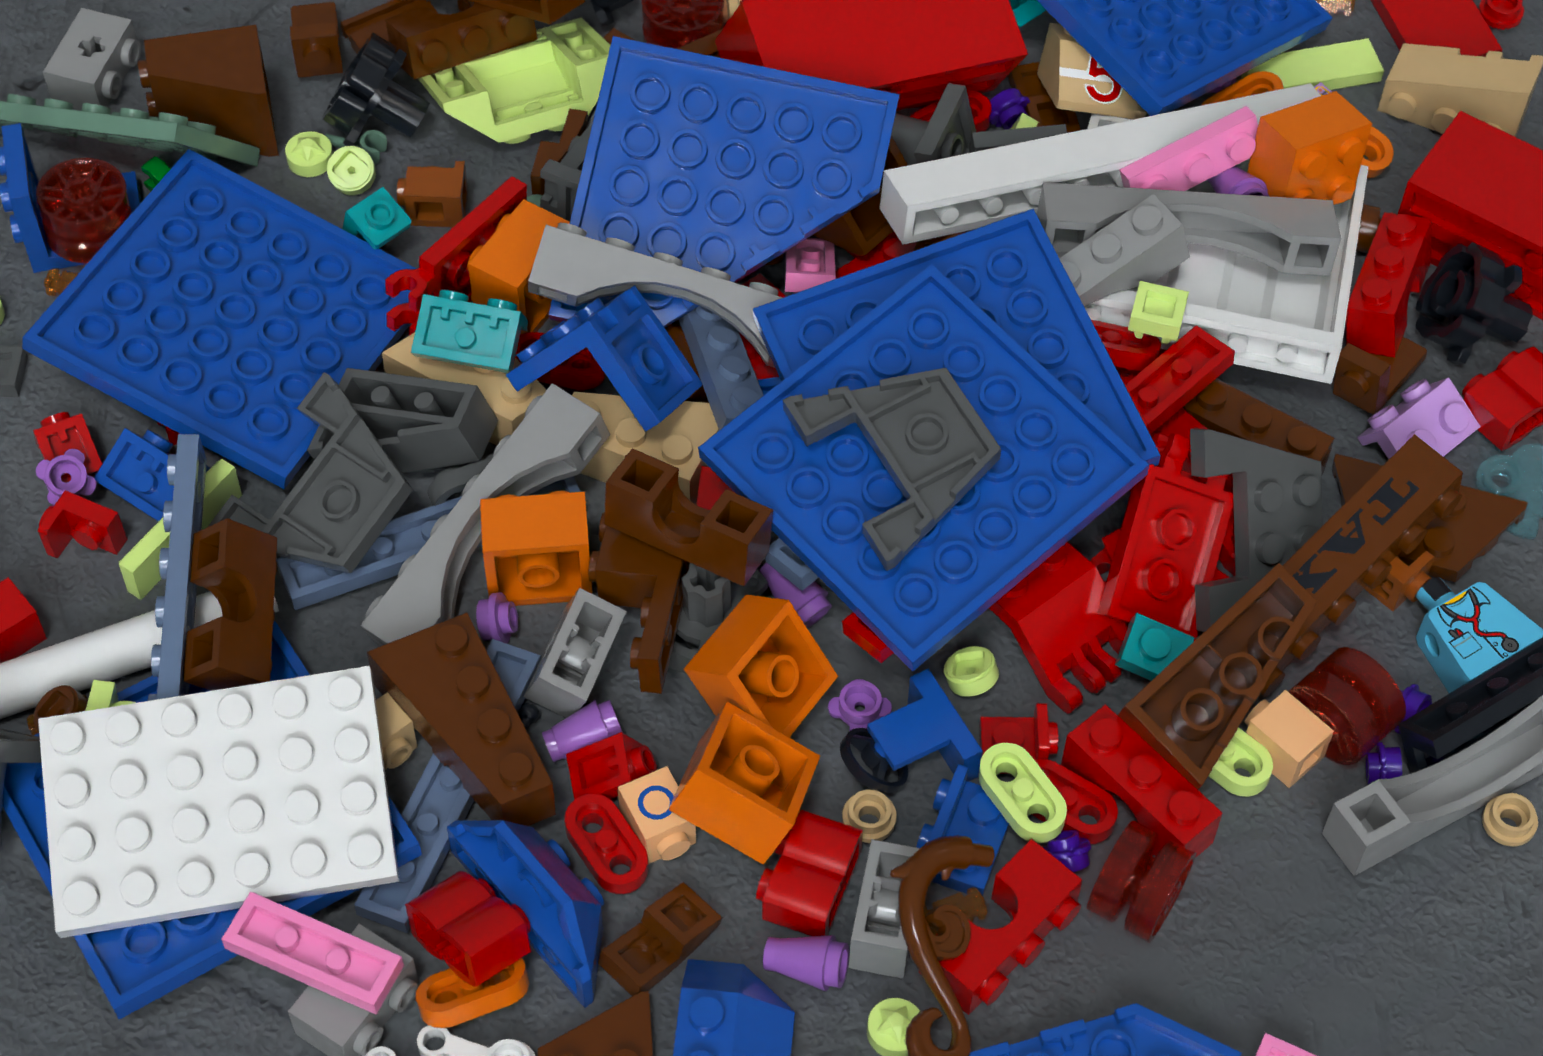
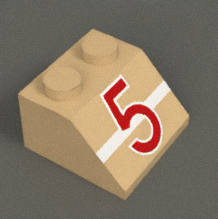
(1079, 81)

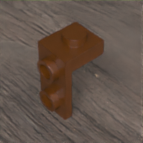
(316, 39)
(1373, 379)

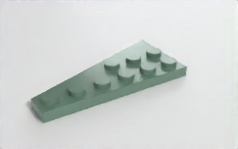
(125, 127)

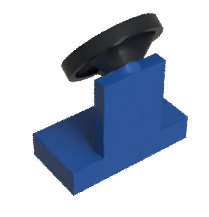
(911, 733)

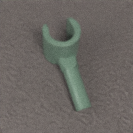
(371, 141)

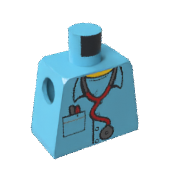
(1470, 631)

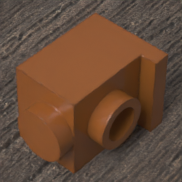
(434, 195)

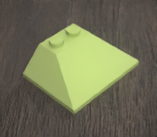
(527, 84)

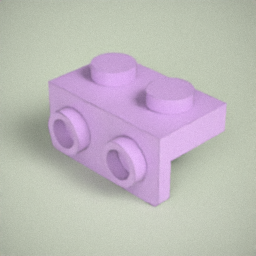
(1429, 411)

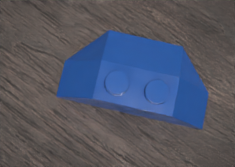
(536, 877)
(730, 1013)

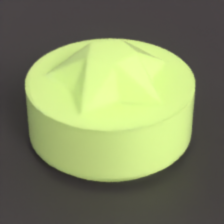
(308, 153)
(351, 170)
(971, 671)
(888, 1026)

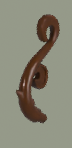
(952, 939)

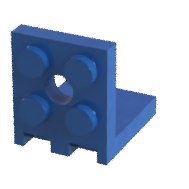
(19, 196)
(621, 340)

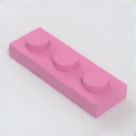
(1196, 155)
(809, 265)
(313, 952)

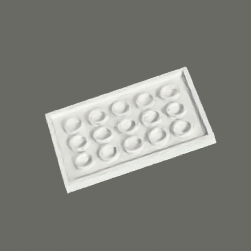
(214, 798)

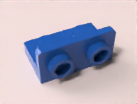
(139, 471)
(970, 813)

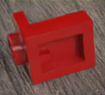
(65, 432)
(82, 520)
(1031, 733)
(608, 764)

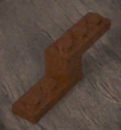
(643, 578)

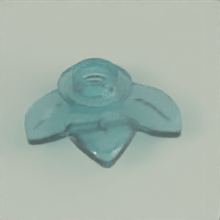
(1525, 479)

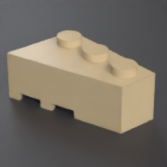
(1437, 82)
(494, 385)
(671, 441)

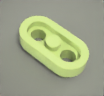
(1246, 754)
(1024, 795)

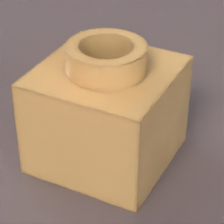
(396, 732)

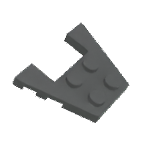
(923, 438)
(342, 495)
(1274, 511)

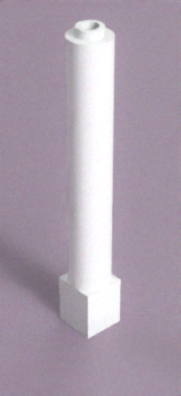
(89, 657)

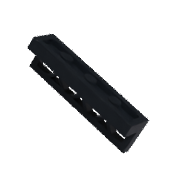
(1473, 709)

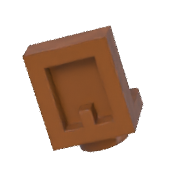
(1403, 581)

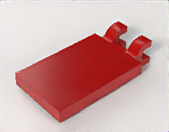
(1438, 24)
(446, 261)
(1167, 541)

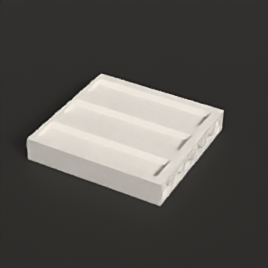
(1265, 315)

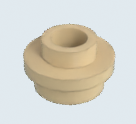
(871, 803)
(1515, 808)

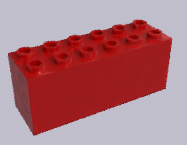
(880, 43)
(1486, 192)

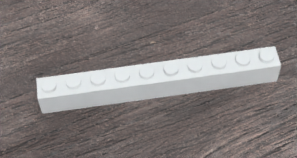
(1007, 180)

